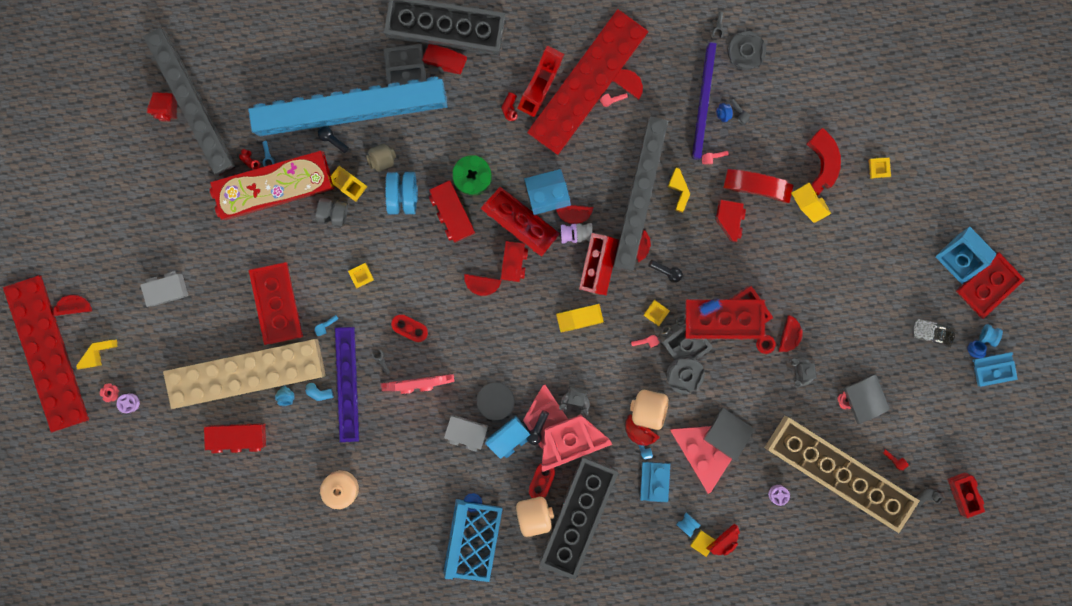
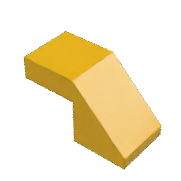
(348, 183)
(678, 183)
(810, 204)
(580, 318)
(92, 355)

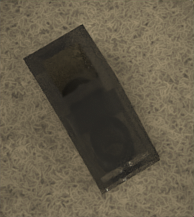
(933, 333)

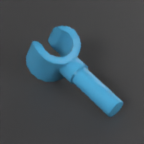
(267, 154)
(320, 329)
(645, 453)

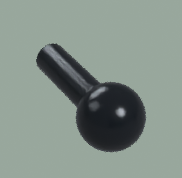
(325, 134)
(673, 274)
(535, 435)

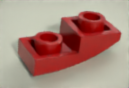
(447, 59)

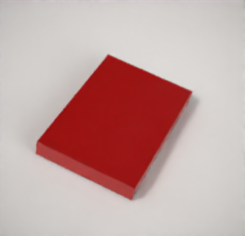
(990, 286)

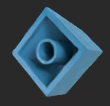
(547, 191)
(966, 255)
(508, 437)

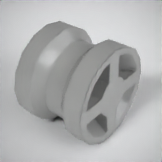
(584, 232)

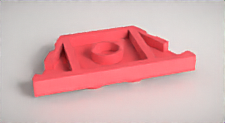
(424, 384)
(546, 402)
(570, 441)
(704, 458)

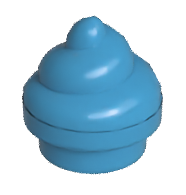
(284, 396)

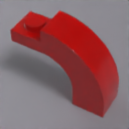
(541, 81)
(830, 158)
(758, 184)

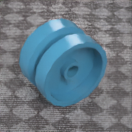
(401, 193)

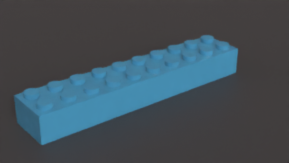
(348, 107)

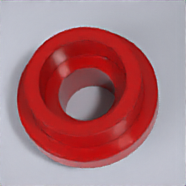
(770, 348)

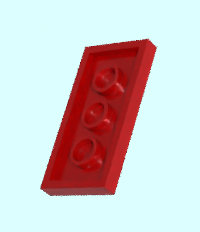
(520, 221)
(275, 303)
(732, 321)

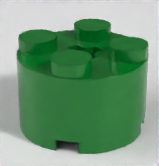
(483, 176)

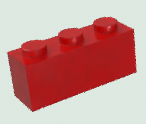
(451, 212)
(599, 264)
(235, 437)

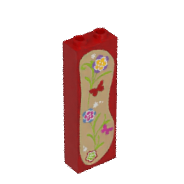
(271, 185)

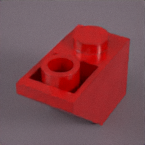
(163, 106)
(729, 218)

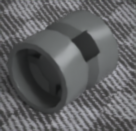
(332, 212)

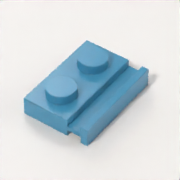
(995, 369)
(655, 481)

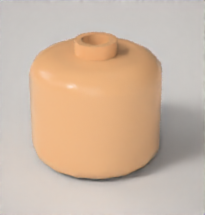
(649, 409)
(337, 482)
(534, 516)

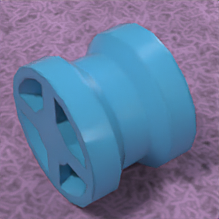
(991, 335)
(688, 524)

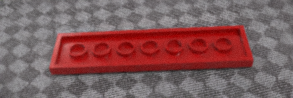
(587, 82)
(46, 353)

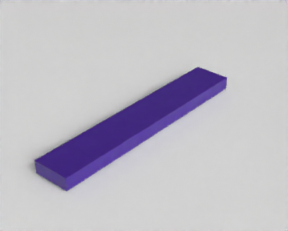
(704, 101)
(347, 384)

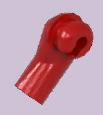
(508, 109)
(245, 158)

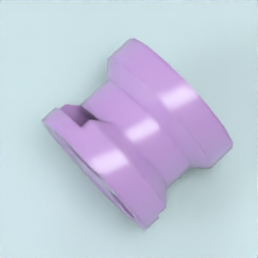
(566, 233)
(123, 403)
(781, 497)

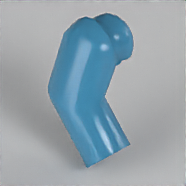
(316, 394)

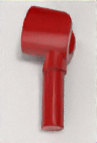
(900, 464)

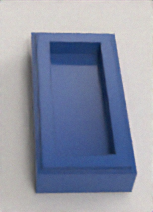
(710, 306)

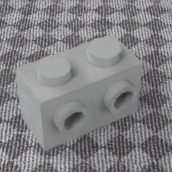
(164, 290)
(465, 432)

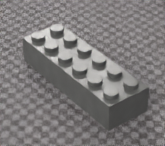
(445, 25)
(578, 517)

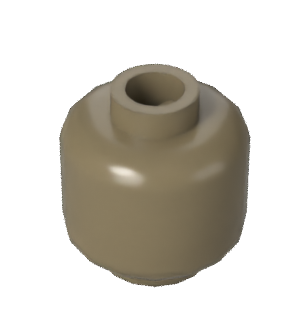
(381, 157)

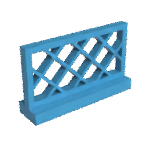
(457, 534)

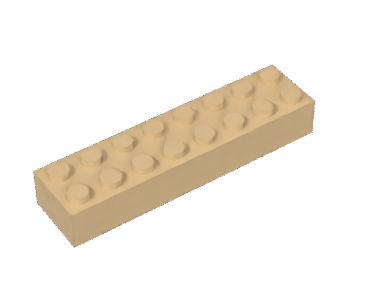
(244, 373)
(841, 474)

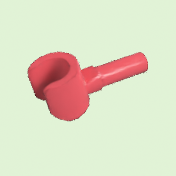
(606, 100)
(708, 157)
(651, 340)

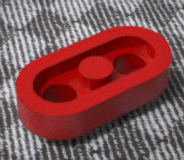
(409, 329)
(541, 480)

